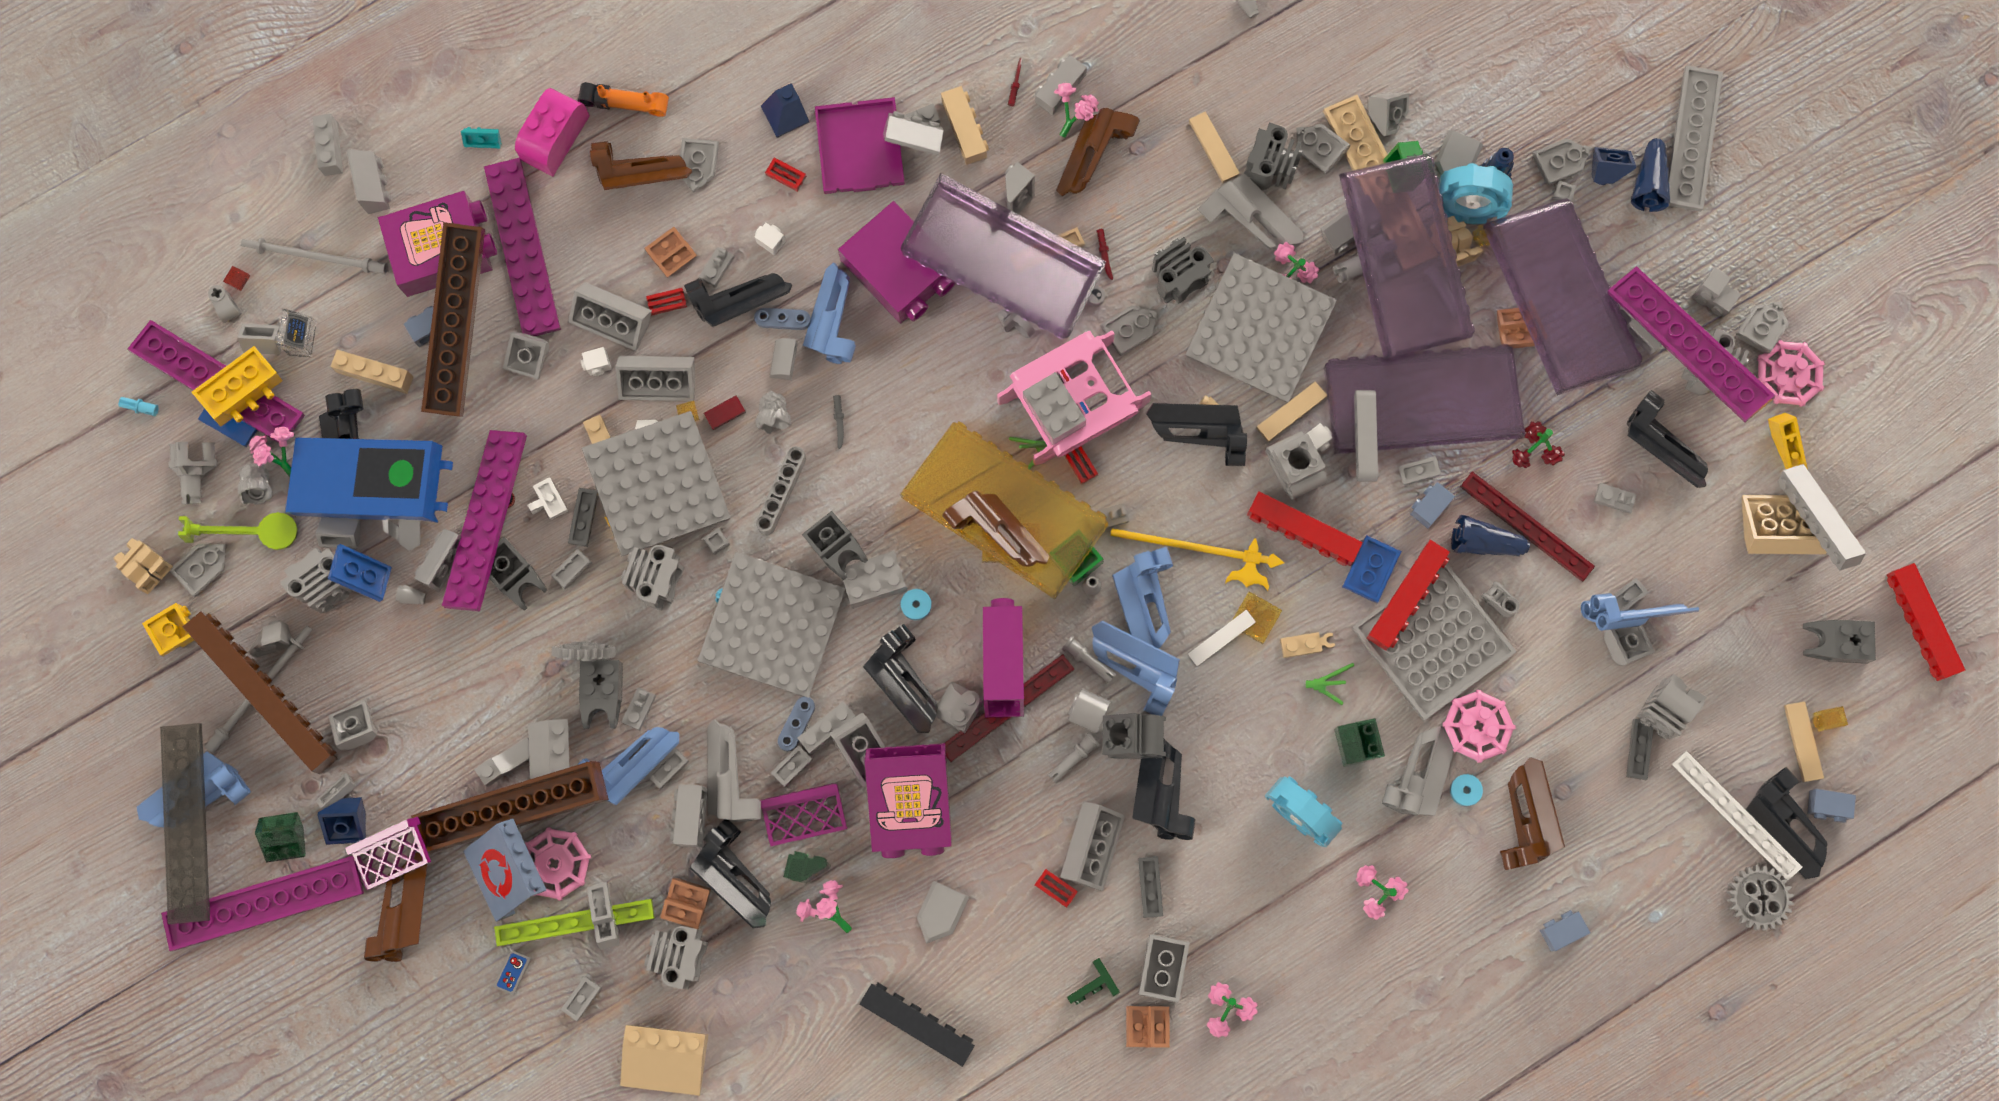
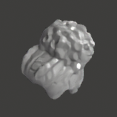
(772, 412)
(254, 484)

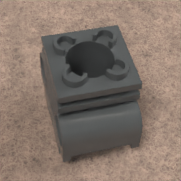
(1272, 158)
(1181, 270)
(1133, 736)

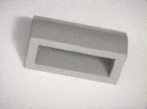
(260, 336)
(783, 359)
(338, 531)

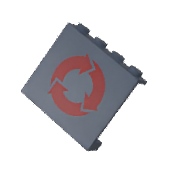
(504, 869)

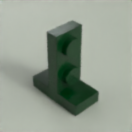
(1095, 985)

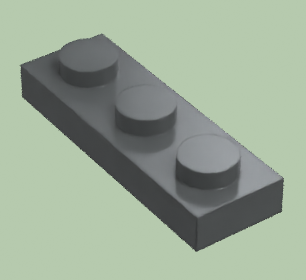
(583, 517)
(1639, 750)
(1150, 887)

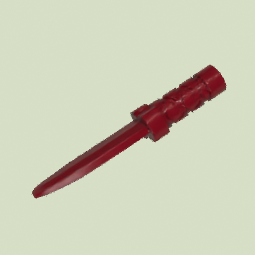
(1015, 86)
(1103, 249)

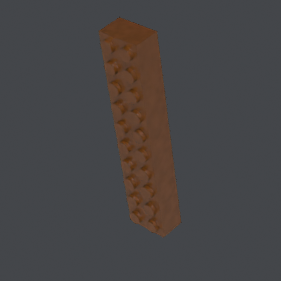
(453, 319)
(260, 692)
(523, 802)

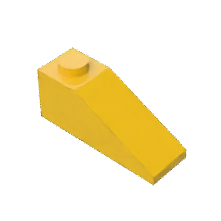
(1787, 439)

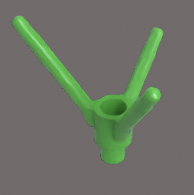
(1039, 445)
(1321, 683)

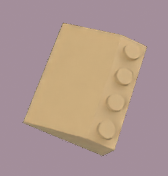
(1776, 527)
(663, 1059)

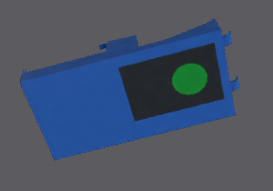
(366, 479)

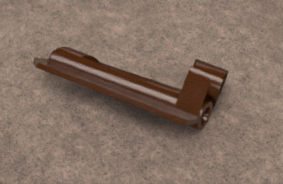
(1094, 137)
(399, 924)

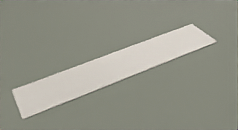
(1221, 637)

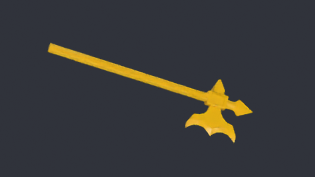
(1247, 575)

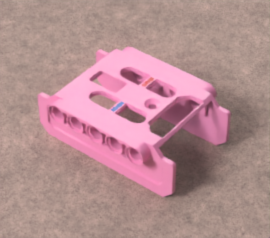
(1111, 414)

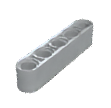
(1366, 436)
(781, 481)

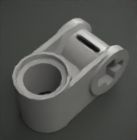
(224, 305)
(1500, 599)

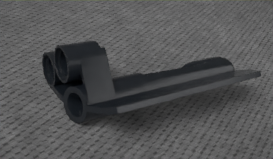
(735, 300)
(341, 417)
(1218, 425)
(1662, 443)
(891, 674)
(1159, 803)
(1775, 810)
(718, 869)

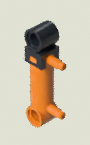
(605, 97)

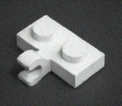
(548, 499)

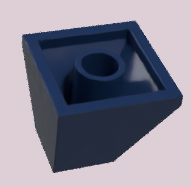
(784, 110)
(1611, 165)
(343, 821)

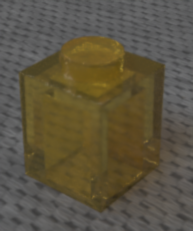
(1830, 719)

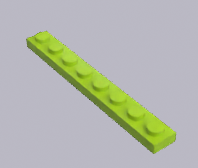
(569, 923)

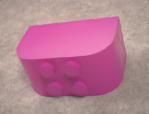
(550, 131)

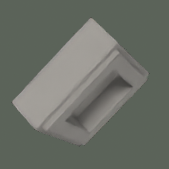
(1564, 190)
(716, 541)

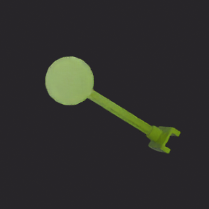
(275, 530)

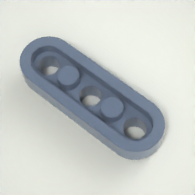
(790, 321)
(803, 717)

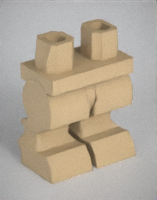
(1462, 241)
(136, 561)

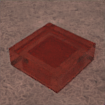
(236, 278)

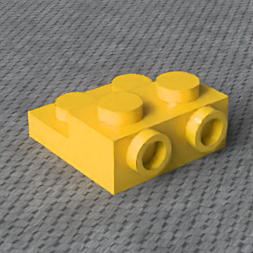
(167, 630)

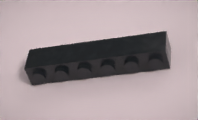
(916, 1024)

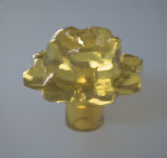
(1481, 236)

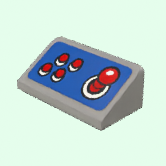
(512, 972)

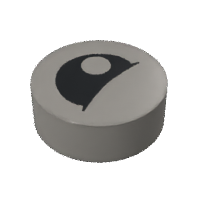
(1097, 296)

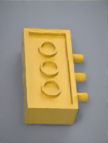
(238, 387)

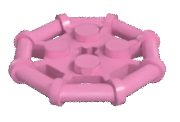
(1801, 373)
(1489, 730)
(566, 861)

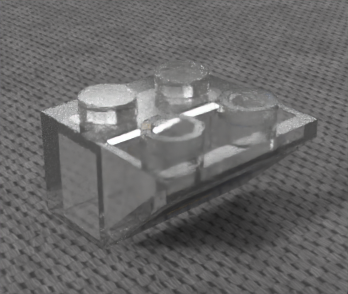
(296, 333)

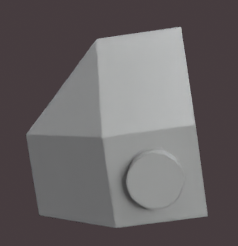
(1387, 111)
(271, 639)

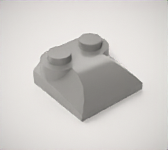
(525, 354)
(1628, 644)
(959, 706)
(352, 726)

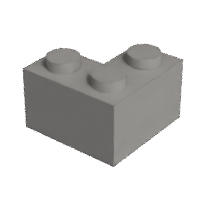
(1716, 294)

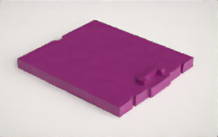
(854, 146)

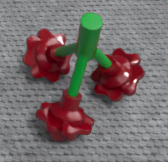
(1538, 434)

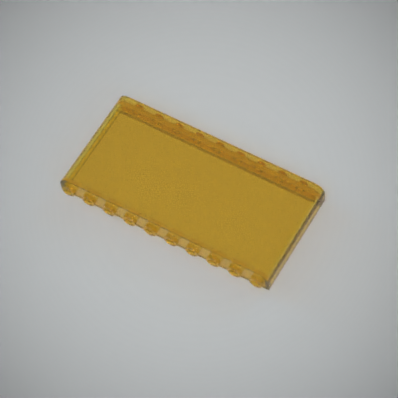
(1053, 517)

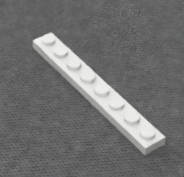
(1737, 815)

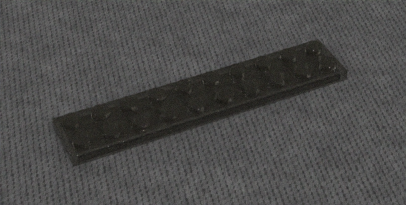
(185, 823)

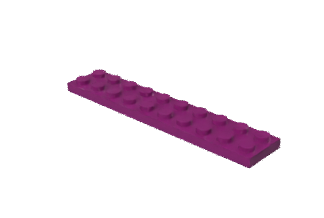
(522, 248)
(1691, 344)
(194, 367)
(484, 521)
(269, 902)

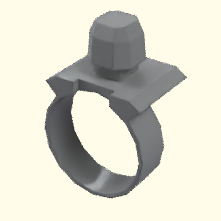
(1009, 320)

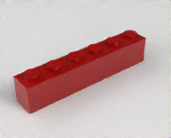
(1304, 528)
(1408, 595)
(1925, 622)

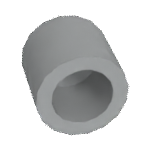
(1088, 710)

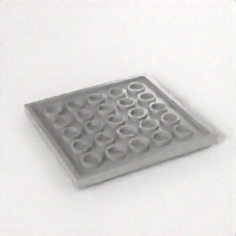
(1261, 327)
(655, 483)
(771, 625)
(1442, 648)

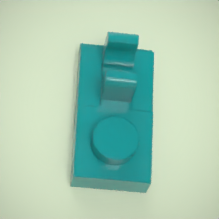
(481, 138)

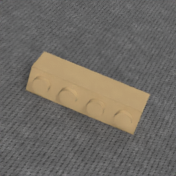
(964, 126)
(372, 371)

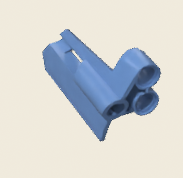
(826, 318)
(1137, 587)
(1606, 614)
(1153, 670)
(624, 774)
(218, 779)

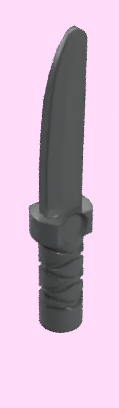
(839, 416)

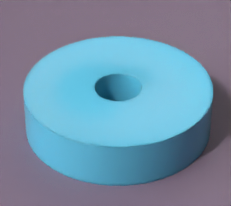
(912, 596)
(1475, 790)

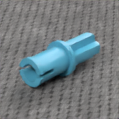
(139, 406)

